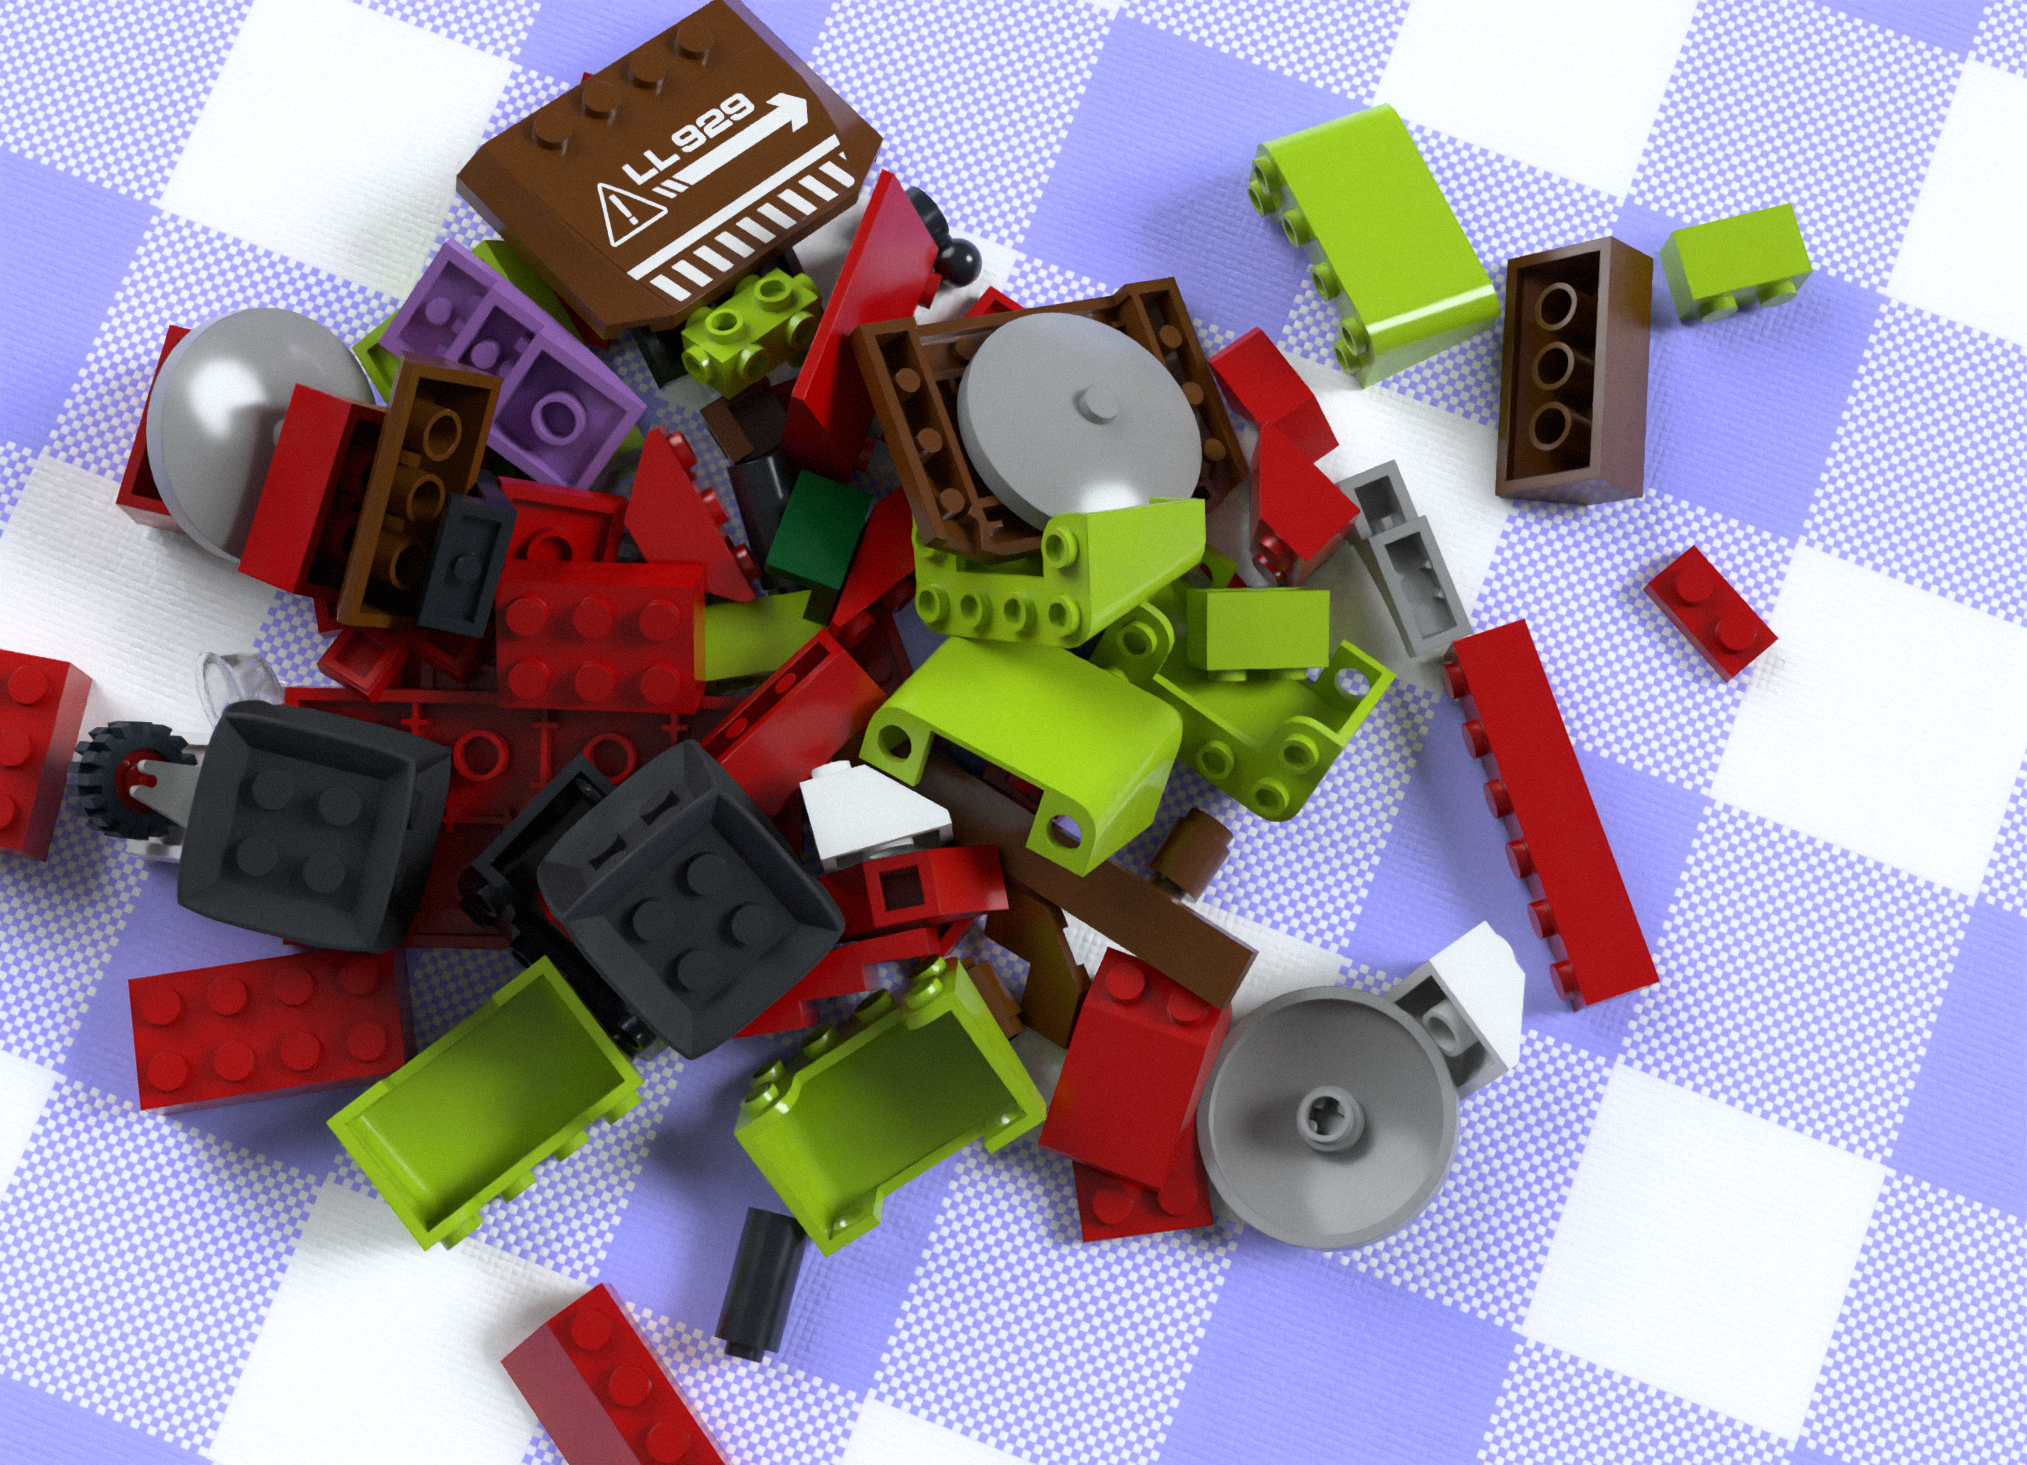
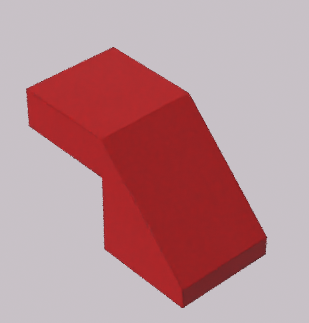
(1266, 387)

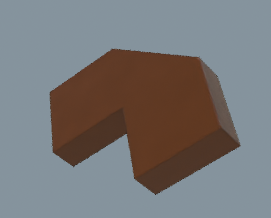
(1054, 980)

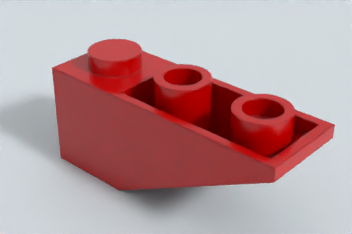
(879, 571)

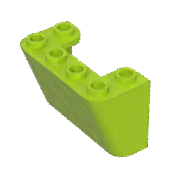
(1375, 240)
(1084, 581)
(1049, 719)
(1252, 737)
(884, 1101)
(488, 1106)

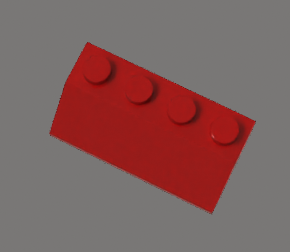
(608, 1389)

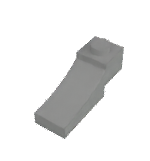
(1404, 560)

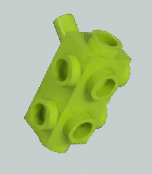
(752, 332)

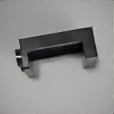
(467, 559)

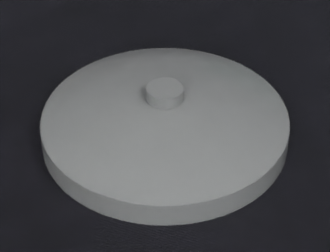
(223, 411)
(1075, 419)
(1329, 1119)

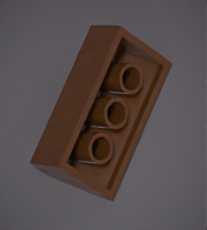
(1575, 374)
(425, 448)

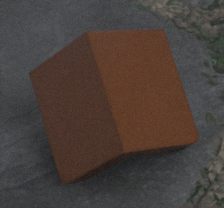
(747, 423)

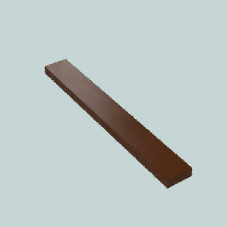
(1106, 899)

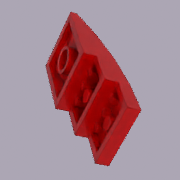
(839, 973)

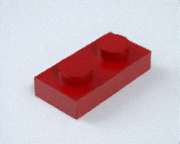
(1710, 613)

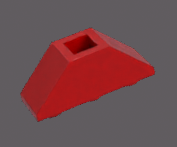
(684, 524)
(917, 890)

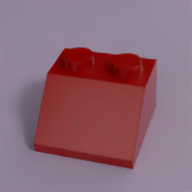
(1293, 511)

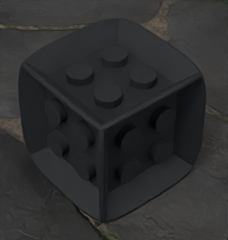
(313, 826)
(689, 900)

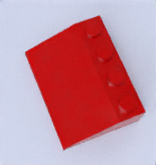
(880, 281)

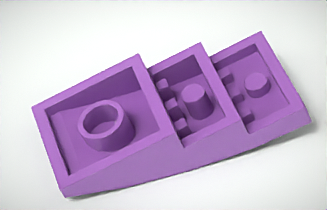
(557, 402)

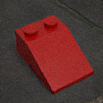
(1133, 1072)

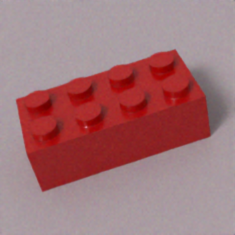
(270, 1028)

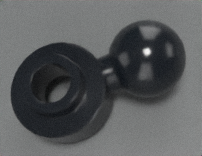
(957, 258)

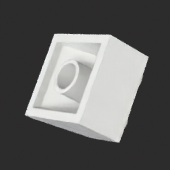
(869, 817)
(1469, 1005)

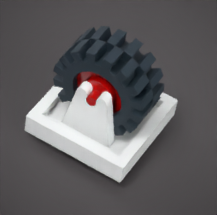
(139, 784)

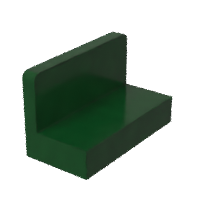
(818, 539)

